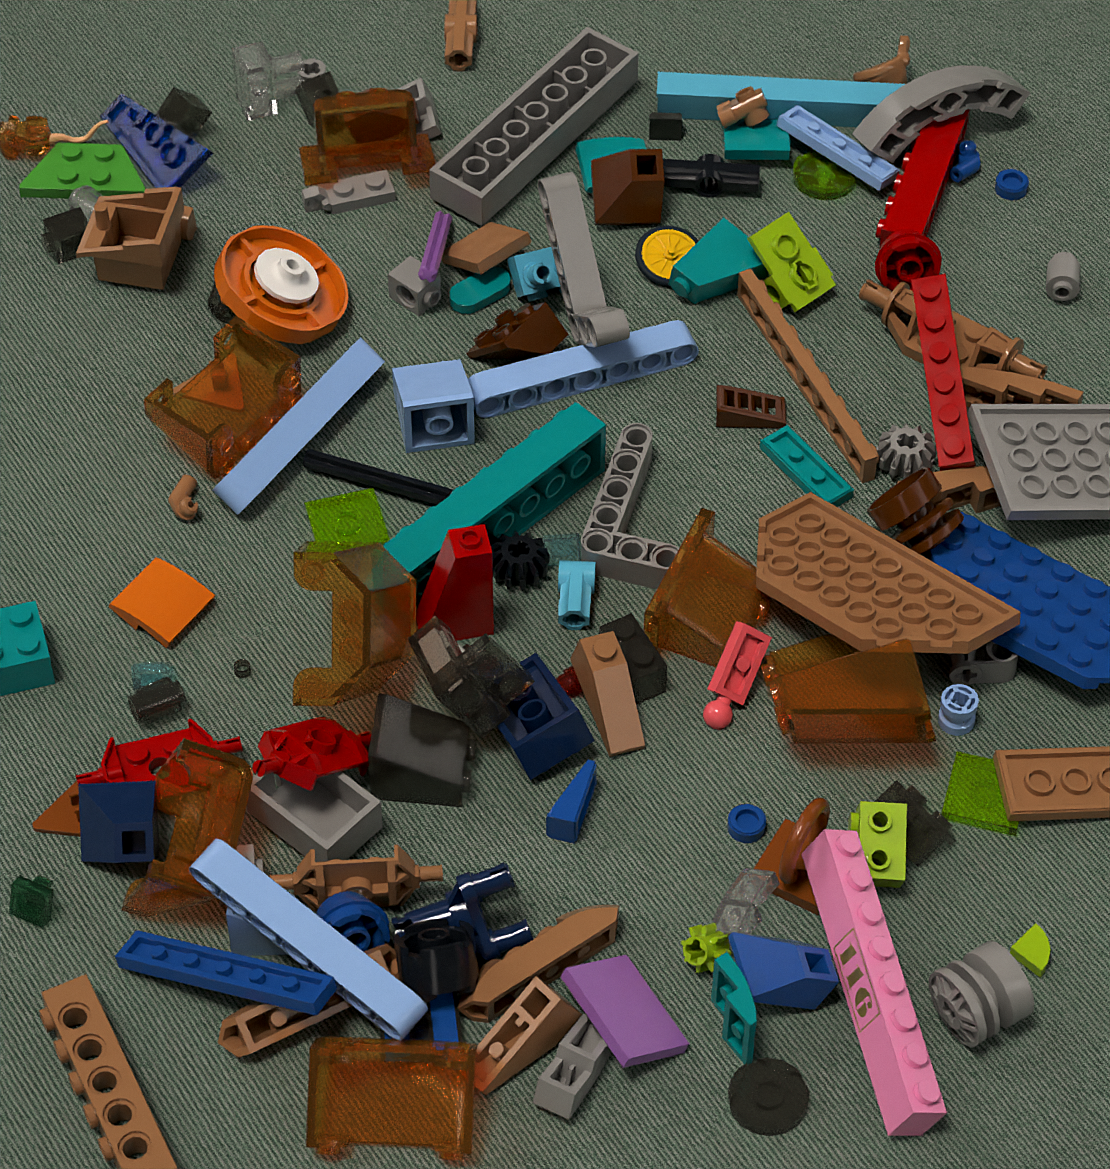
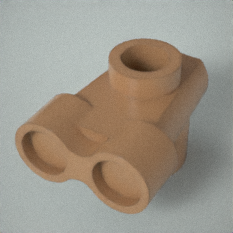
(749, 105)

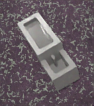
(573, 1070)

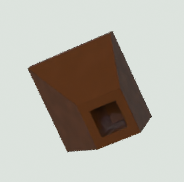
(628, 187)
(520, 334)

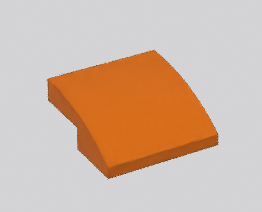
(162, 601)

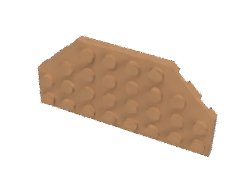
(870, 584)

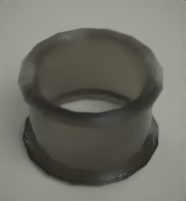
(242, 674)

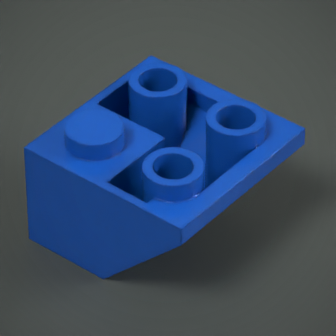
(784, 970)

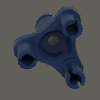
(464, 905)

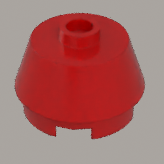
(906, 257)

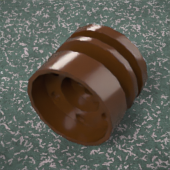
(911, 508)

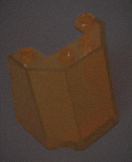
(369, 619)
(847, 695)

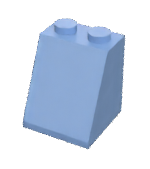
(434, 405)

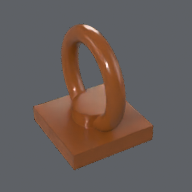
(786, 850)

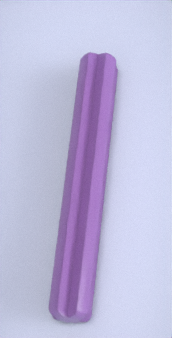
(435, 246)

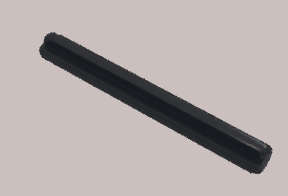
(375, 477)

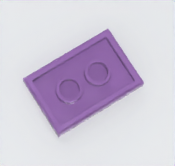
(624, 1010)

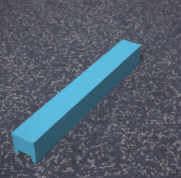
(829, 100)

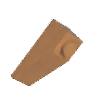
(608, 692)
(523, 1034)

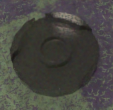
(768, 1097)

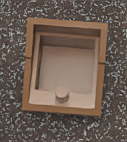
(135, 236)

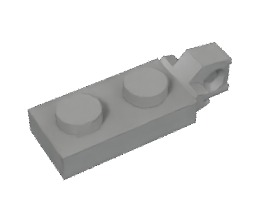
(350, 193)

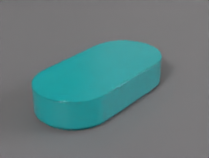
(479, 290)

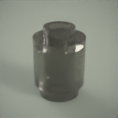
(156, 700)

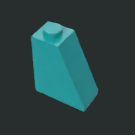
(715, 264)

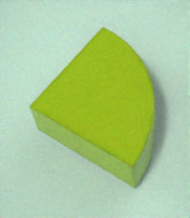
(1033, 950)

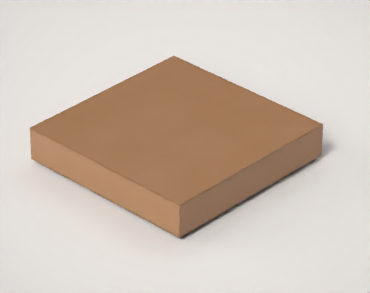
(486, 247)

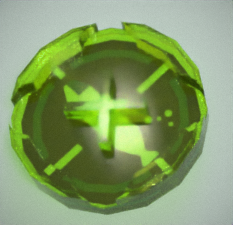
(821, 177)

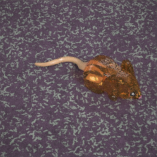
(33, 136)

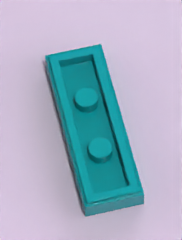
(805, 466)

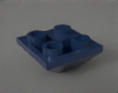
(119, 821)

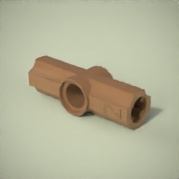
(460, 33)

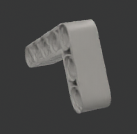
(575, 261)
(604, 536)

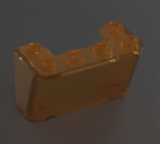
(230, 400)

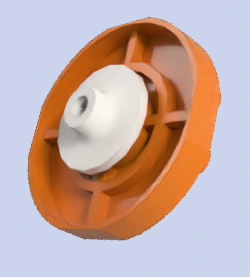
(281, 284)

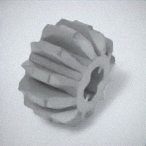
(905, 451)

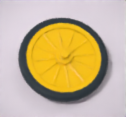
(660, 250)

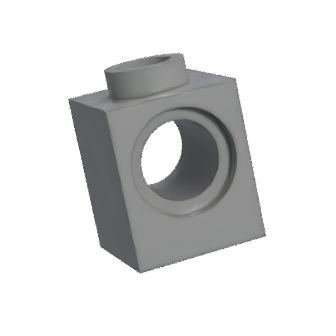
(411, 291)

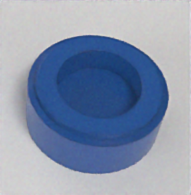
(1011, 184)
(746, 823)

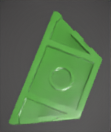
(80, 164)

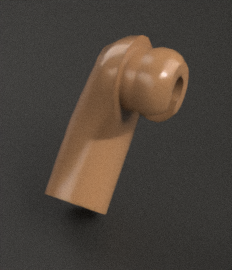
(180, 498)

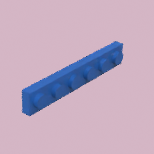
(226, 972)

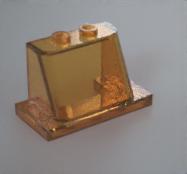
(363, 132)
(703, 597)

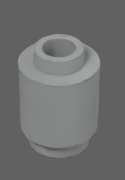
(1063, 277)

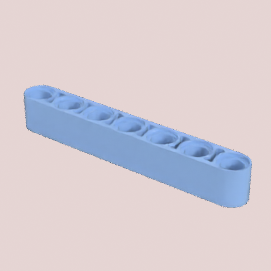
(581, 369)
(298, 426)
(308, 939)

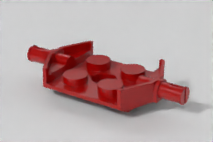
(311, 751)
(138, 758)

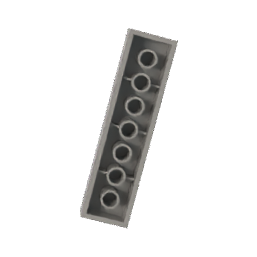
(533, 126)

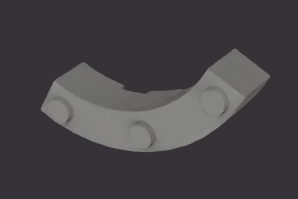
(937, 97)

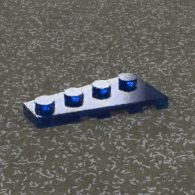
(156, 146)

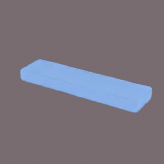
(838, 147)

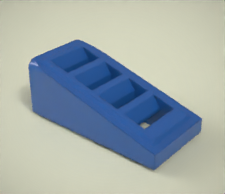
(569, 811)

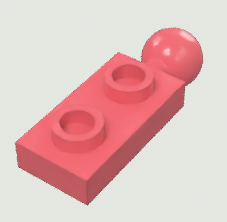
(735, 673)

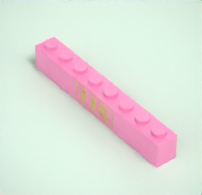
(873, 984)

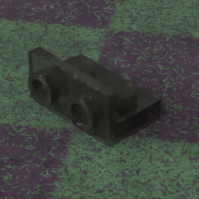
(923, 830)

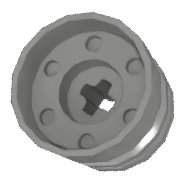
(981, 993)

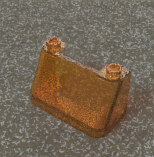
(209, 799)
(391, 1094)

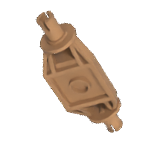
(972, 338)

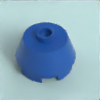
(356, 919)

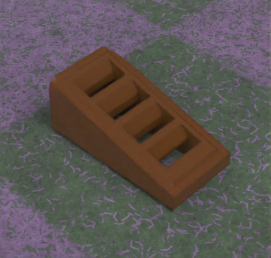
(731, 401)

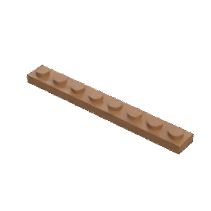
(811, 382)

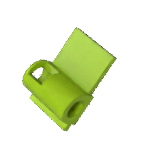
(784, 251)

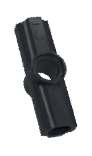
(711, 175)

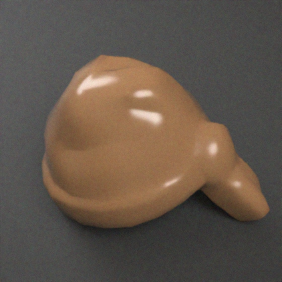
(890, 71)

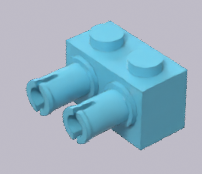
(534, 273)

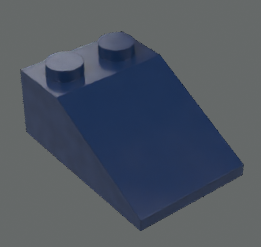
(543, 722)

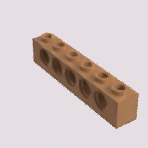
(78, 1004)

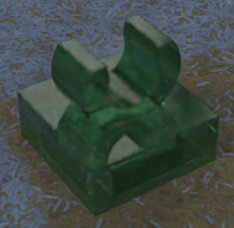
(32, 900)

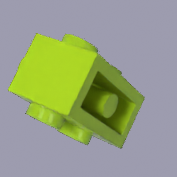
(884, 843)

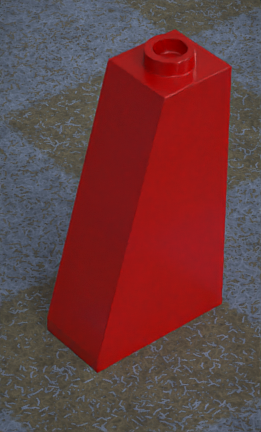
(461, 585)

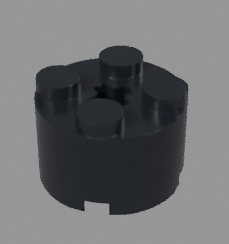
(437, 958)

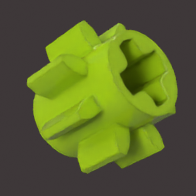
(705, 946)

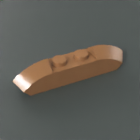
(567, 944)
(265, 1024)

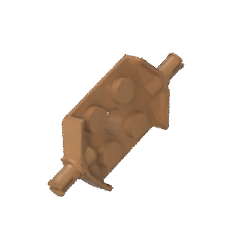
(381, 880)

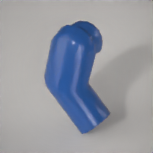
(968, 162)

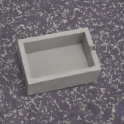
(330, 818)

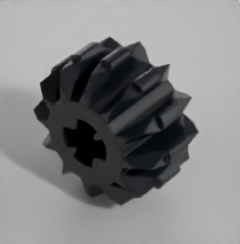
(519, 560)

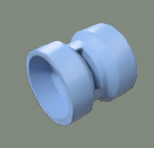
(958, 709)

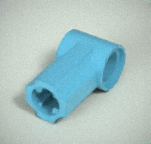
(575, 586)

